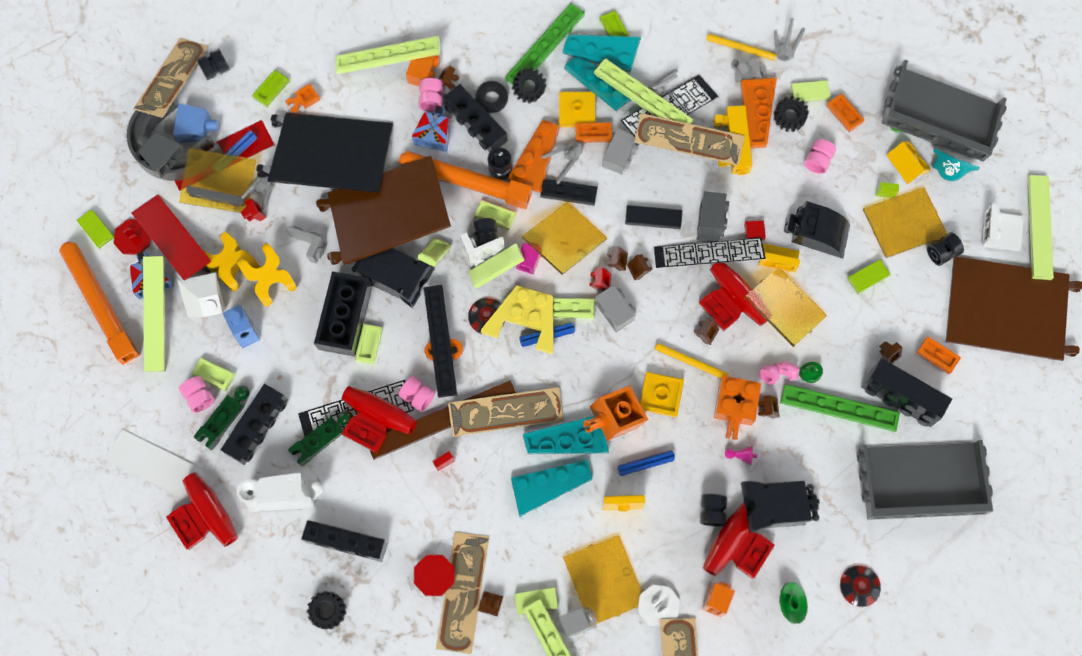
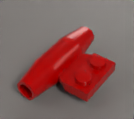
(728, 302)
(374, 417)
(204, 514)
(736, 543)

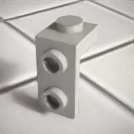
(316, 247)

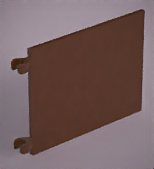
(402, 211)
(1008, 310)

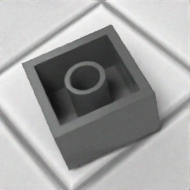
(712, 217)

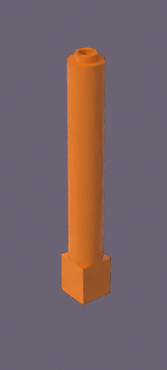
(512, 192)
(117, 338)

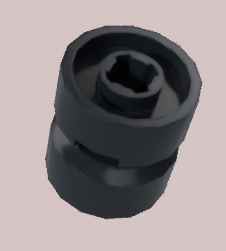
(213, 64)
(499, 163)
(484, 230)
(944, 249)
(713, 510)

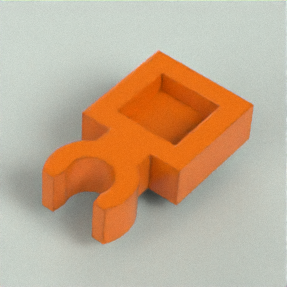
(304, 97)

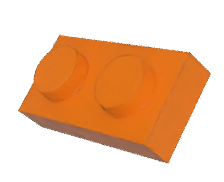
(845, 113)
(593, 132)
(938, 355)

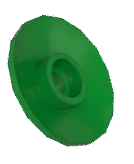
(793, 603)

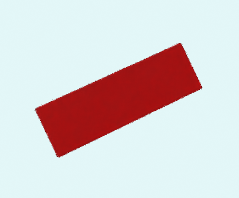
(262, 142)
(171, 237)

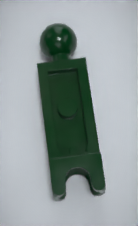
(222, 418)
(320, 438)

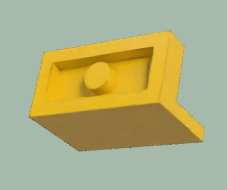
(908, 161)
(780, 257)

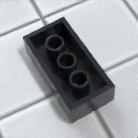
(343, 314)
(906, 393)

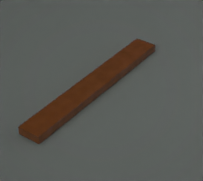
(432, 424)

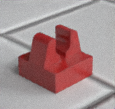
(252, 211)
(602, 279)

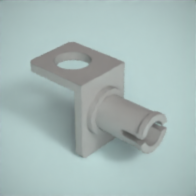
(748, 69)

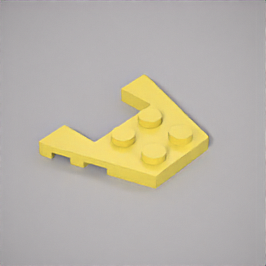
(526, 309)

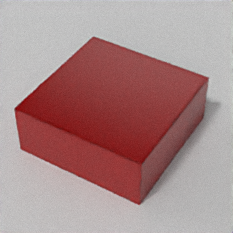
(754, 229)
(443, 461)

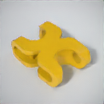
(226, 262)
(266, 274)

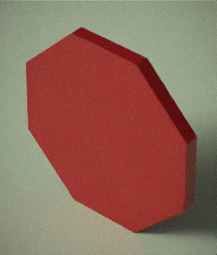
(131, 238)
(434, 575)

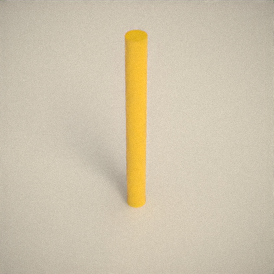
(742, 47)
(691, 361)

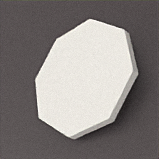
(658, 603)

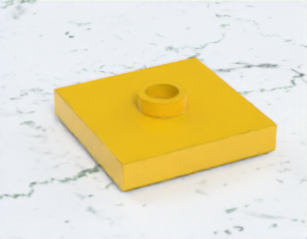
(576, 108)
(661, 394)
(623, 503)

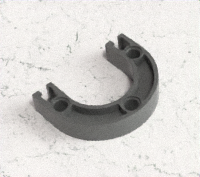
(145, 123)

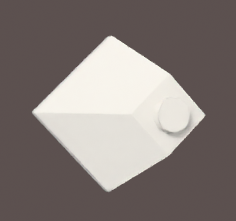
(202, 295)

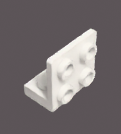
(1002, 229)
(478, 255)

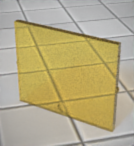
(217, 173)
(904, 222)
(564, 238)
(786, 306)
(604, 578)

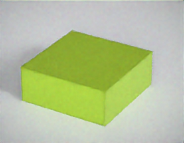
(887, 190)

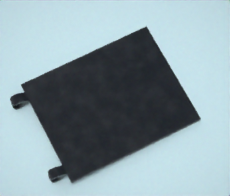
(329, 152)

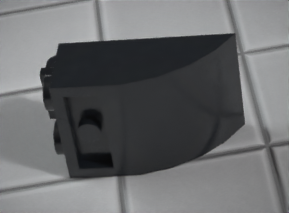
(819, 229)

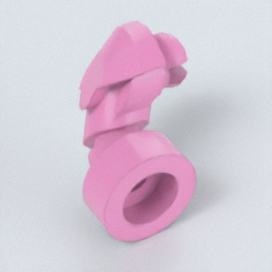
(770, 373)

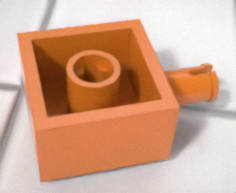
(727, 408)
(616, 413)

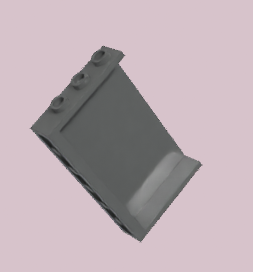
(943, 114)
(925, 481)

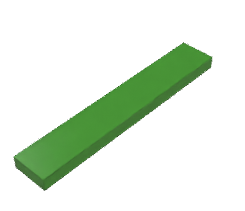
(548, 41)
(840, 407)

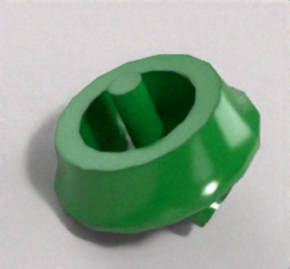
(811, 372)

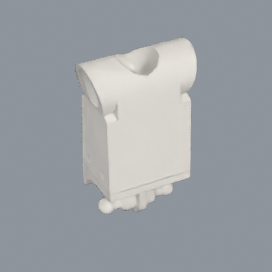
(279, 493)

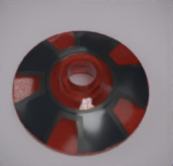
(477, 310)
(850, 586)

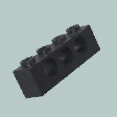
(460, 97)
(254, 413)
(344, 541)

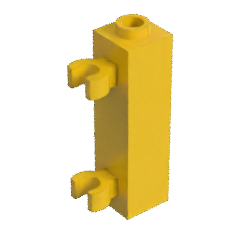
(736, 122)

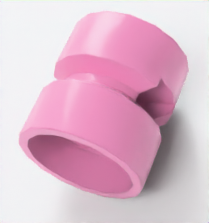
(430, 96)
(819, 156)
(414, 392)
(195, 393)

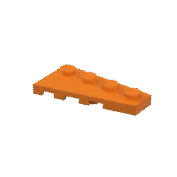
(758, 100)
(531, 166)

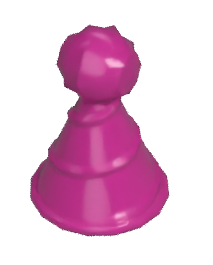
(744, 454)

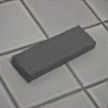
(215, 196)

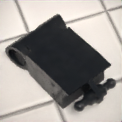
(395, 274)
(779, 504)

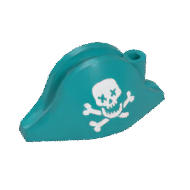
(950, 167)

